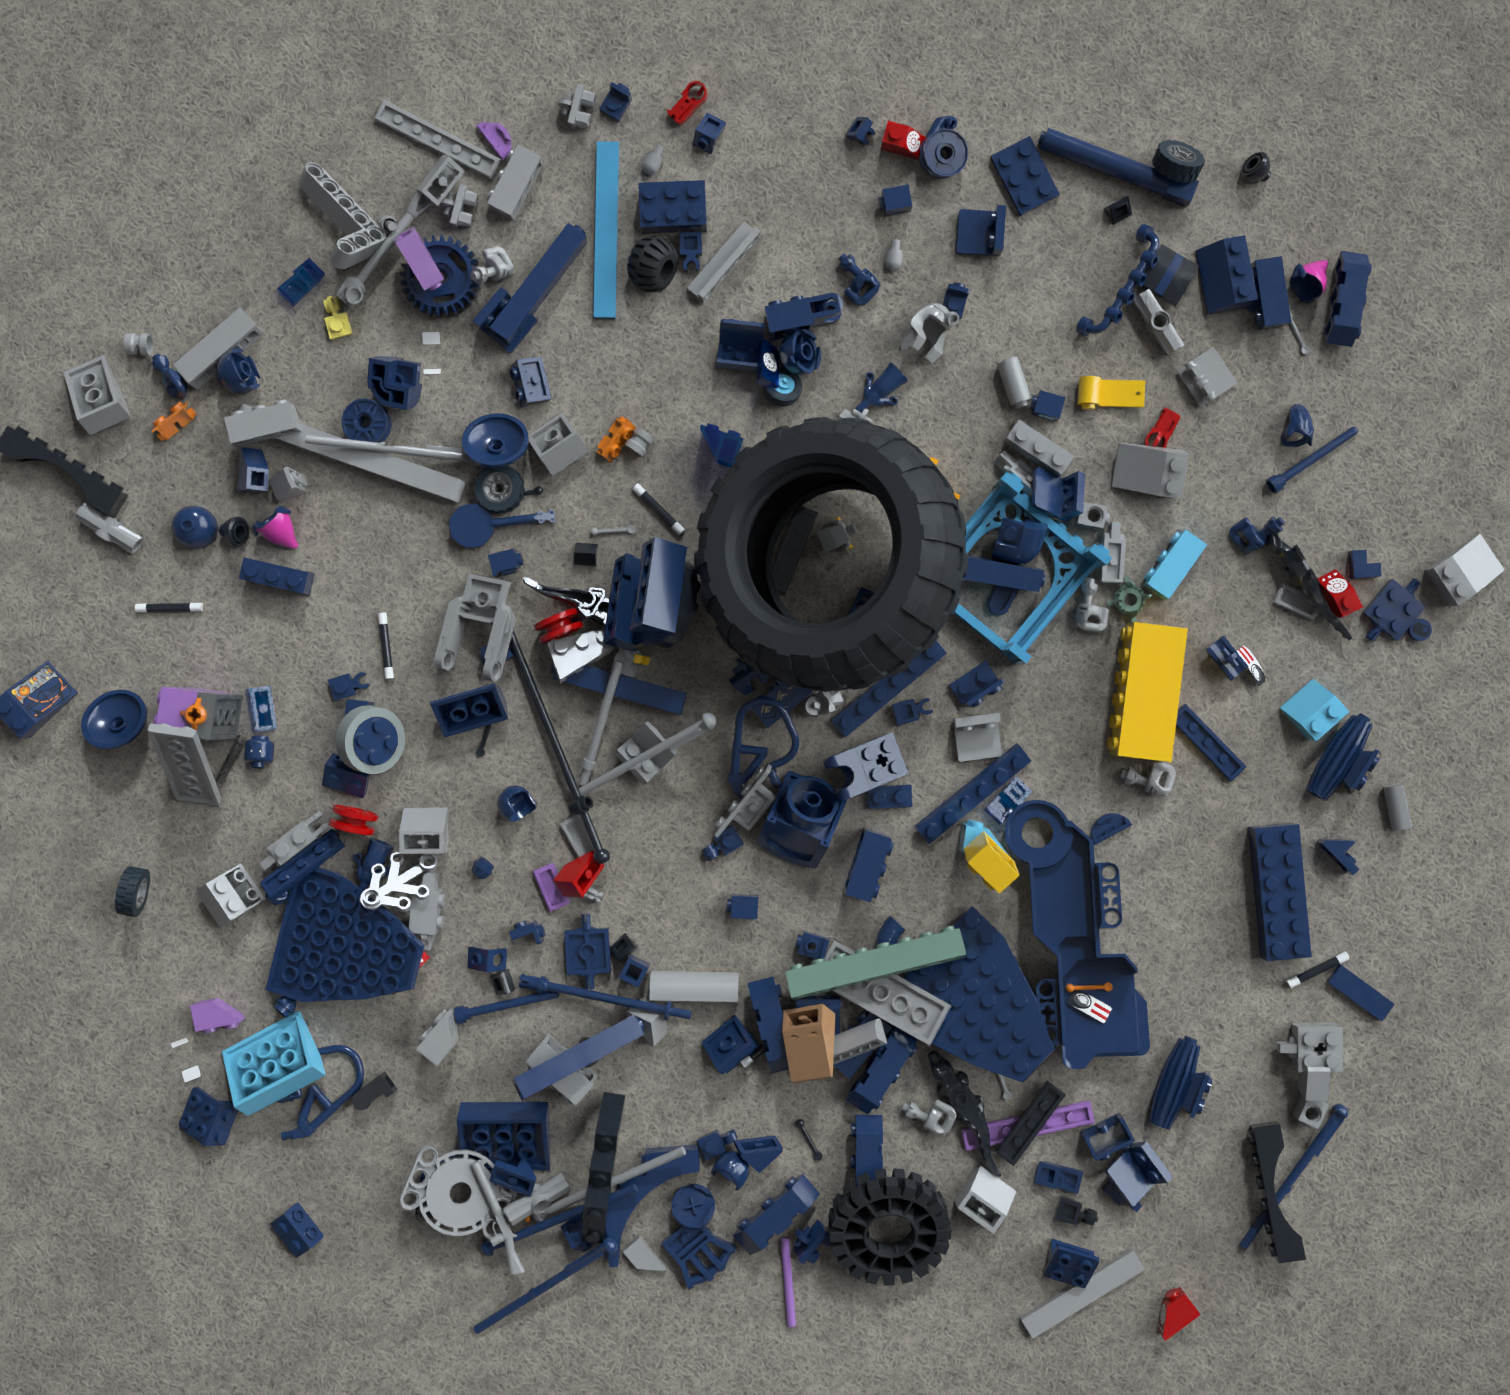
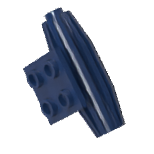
(1344, 760)
(1179, 1085)

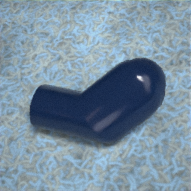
(943, 122)

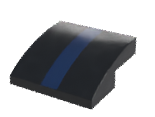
(1170, 275)

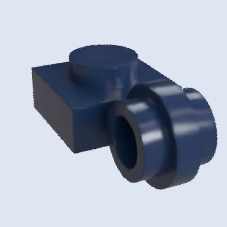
(727, 842)

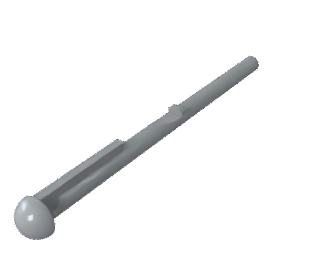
(431, 451)
(679, 739)
(618, 1179)

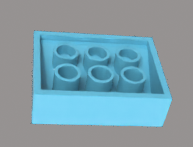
(272, 1064)

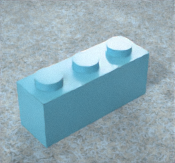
(1174, 564)

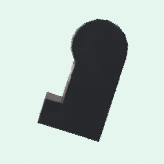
(366, 1095)

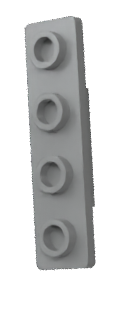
(751, 805)

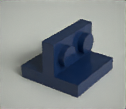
(729, 1045)

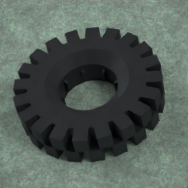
(884, 1197)

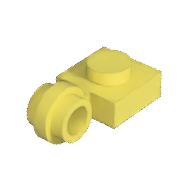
(338, 324)

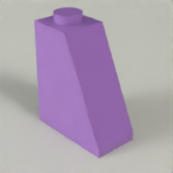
(419, 259)

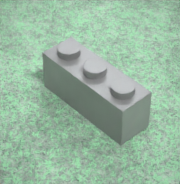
(515, 182)
(262, 423)
(1038, 448)

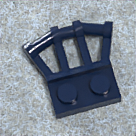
(683, 1245)

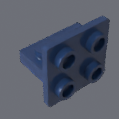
(1070, 1263)

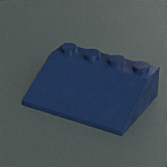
(506, 1132)

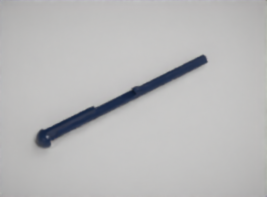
(1314, 1149)
(609, 1245)
(488, 1249)

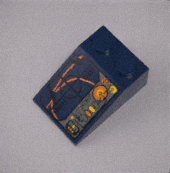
(35, 700)

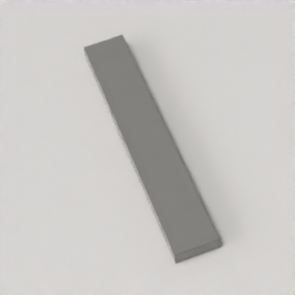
(437, 139)
(1076, 1298)

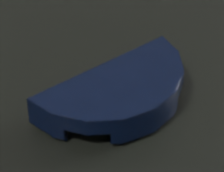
(1107, 826)

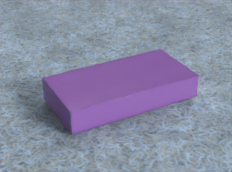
(550, 892)

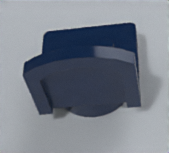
(801, 820)

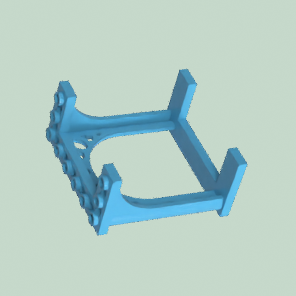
(1085, 560)

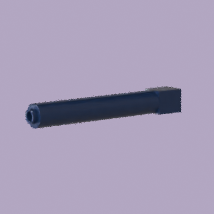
(1116, 166)

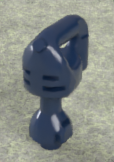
(862, 278)
(172, 380)
(1255, 537)

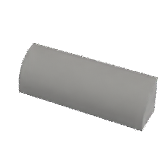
(201, 361)
(694, 986)
(858, 1040)

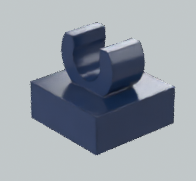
(859, 129)

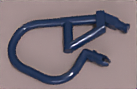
(737, 778)
(308, 1128)

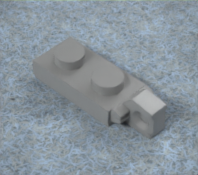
(1018, 467)
(1116, 544)

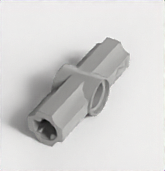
(1165, 335)
(109, 528)
(539, 1200)

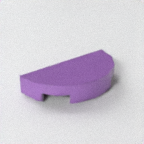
(497, 137)

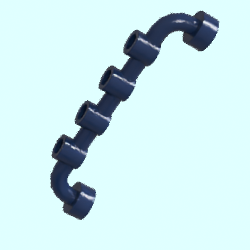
(1125, 295)

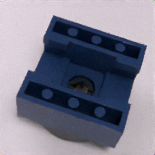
(651, 597)

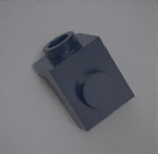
(523, 928)

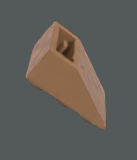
(809, 1042)

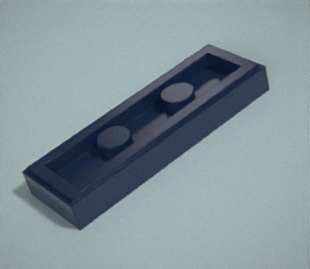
(1360, 992)

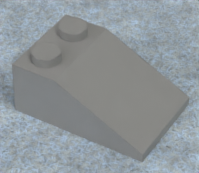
(96, 395)
(1150, 469)
(1464, 571)

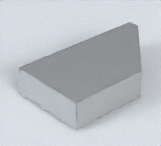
(643, 1256)

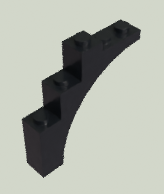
(602, 1168)

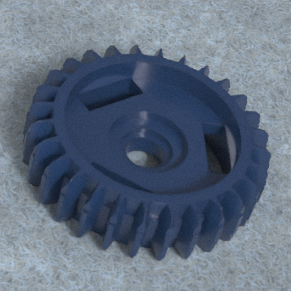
(457, 282)

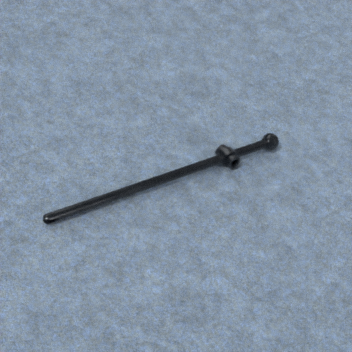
(580, 805)

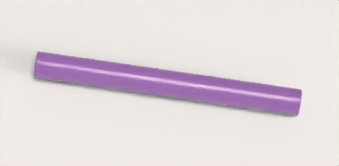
(788, 1284)

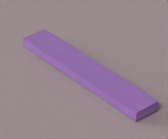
(1062, 1118)

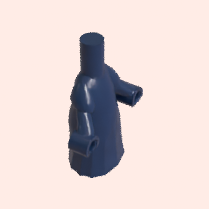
(886, 383)
(376, 854)

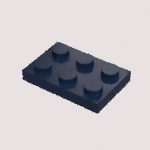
(1024, 175)

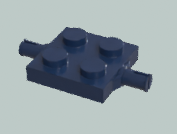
(1393, 609)
(587, 951)

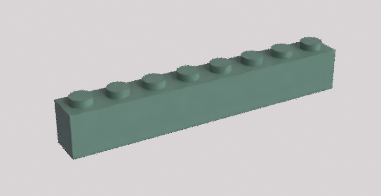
(875, 963)

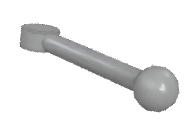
(1304, 349)
(631, 530)
(1006, 1094)

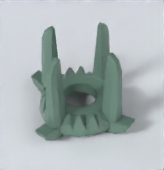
(1118, 601)

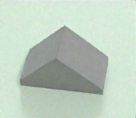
(654, 1024)
(1314, 1083)

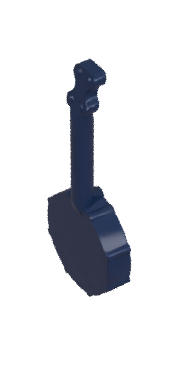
(474, 526)

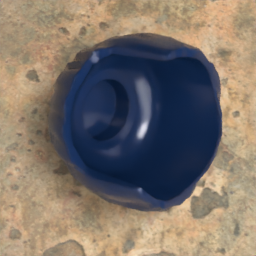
(515, 803)
(732, 1168)

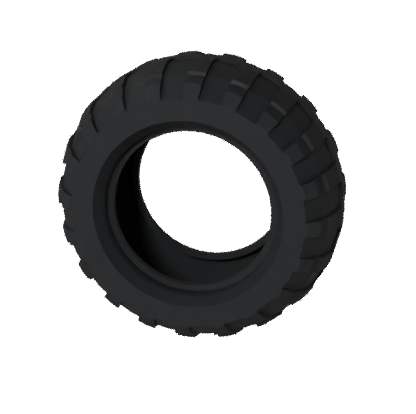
(755, 504)

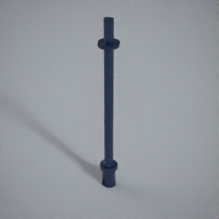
(542, 985)

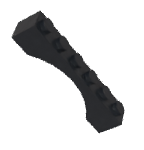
(99, 494)
(1268, 1145)

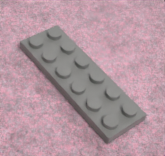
(184, 764)
(896, 1001)

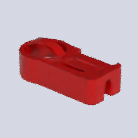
(686, 107)
(1164, 427)

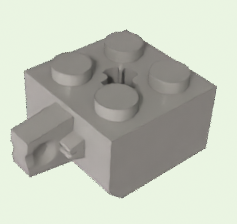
(1306, 1037)

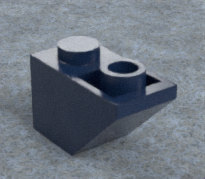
(252, 471)

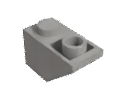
(288, 484)

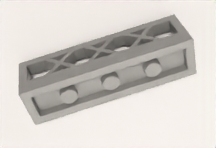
(724, 262)

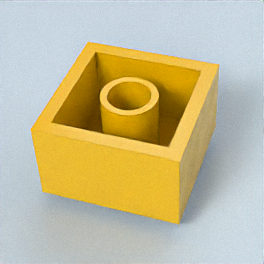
(991, 862)

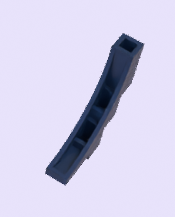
(621, 1209)

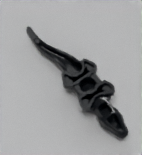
(1306, 578)
(589, 603)
(968, 1106)

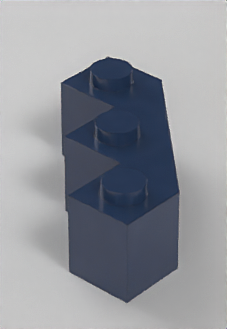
(1347, 298)
(769, 1016)
(882, 1070)
(868, 1145)
(776, 1214)

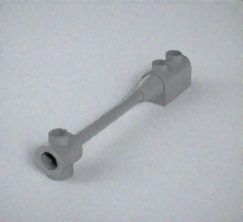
(430, 191)

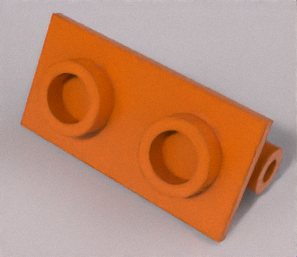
(166, 425)
(611, 447)

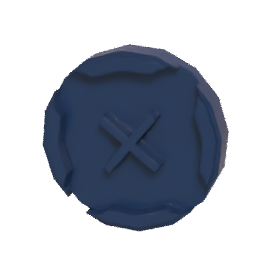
(693, 1206)

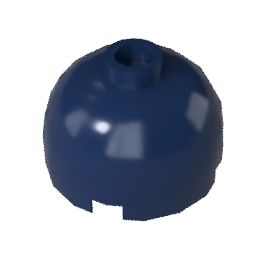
(799, 352)
(234, 369)
(194, 527)

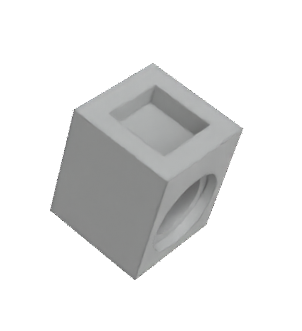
(1102, 517)
(1315, 1118)

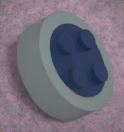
(370, 739)

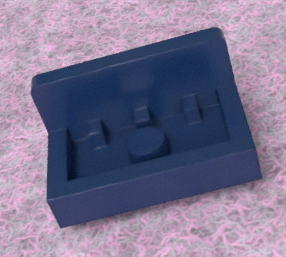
(343, 778)
(297, 1230)

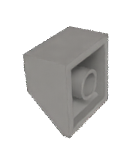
(557, 444)

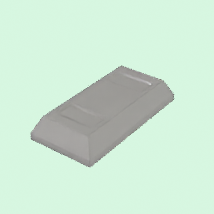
(1295, 601)
(577, 835)

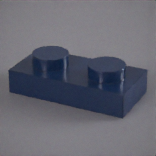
(890, 796)

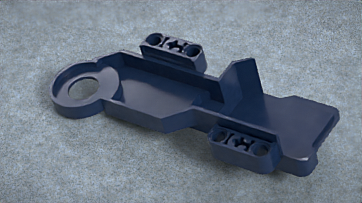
(1067, 921)

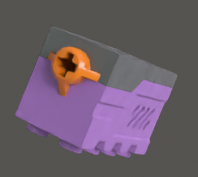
(209, 712)

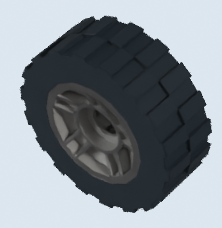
(1178, 161)
(487, 485)
(132, 891)

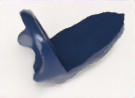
(1299, 422)

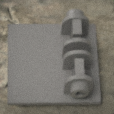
(1206, 377)

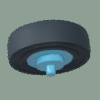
(788, 391)

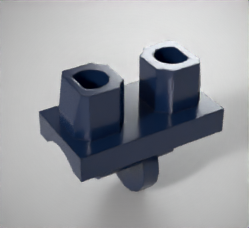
(1226, 658)
(744, 674)
(809, 1240)

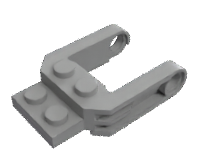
(483, 603)

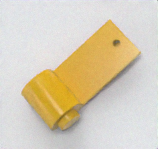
(1110, 393)

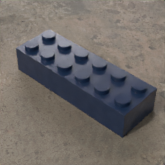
(1279, 891)

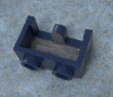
(1107, 1137)

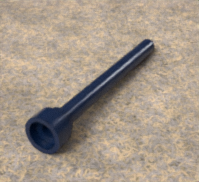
(1277, 482)
(463, 1013)

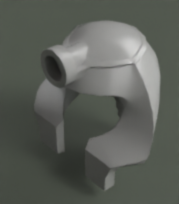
(930, 322)

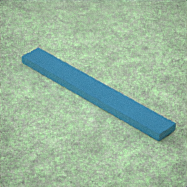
(606, 230)

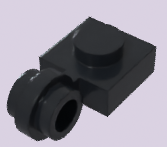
(1070, 1211)

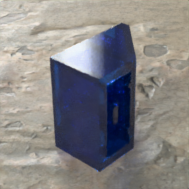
(722, 445)

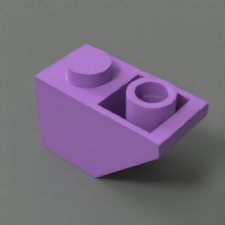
(214, 1013)

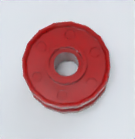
(558, 626)
(353, 820)

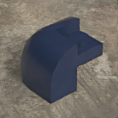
(394, 381)
(1019, 541)

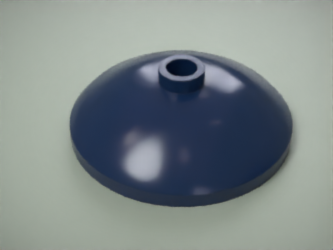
(495, 440)
(107, 713)

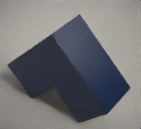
(1360, 568)

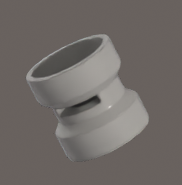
(138, 344)
(639, 441)

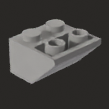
(424, 831)
(230, 895)
(439, 1040)
(986, 1199)

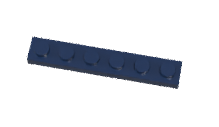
(885, 690)
(973, 793)

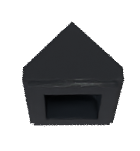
(1119, 210)
(585, 554)
(623, 947)
(502, 982)

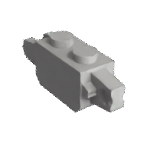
(294, 842)
(425, 914)

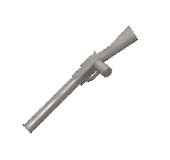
(514, 1263)

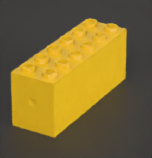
(1147, 691)

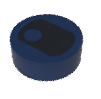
(1420, 630)

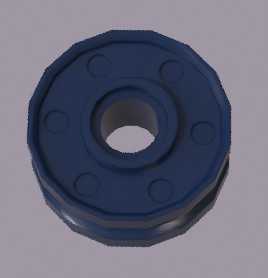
(956, 150)
(357, 412)

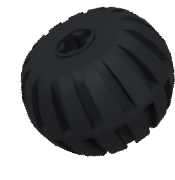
(652, 264)

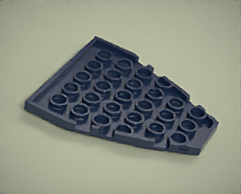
(338, 947)
(992, 1009)

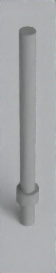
(589, 762)

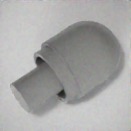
(653, 160)
(387, 223)
(894, 256)

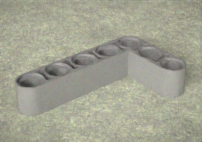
(362, 231)

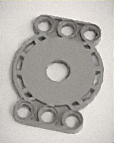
(436, 1192)

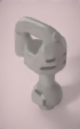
(497, 266)
(1088, 610)
(1151, 782)
(931, 1120)

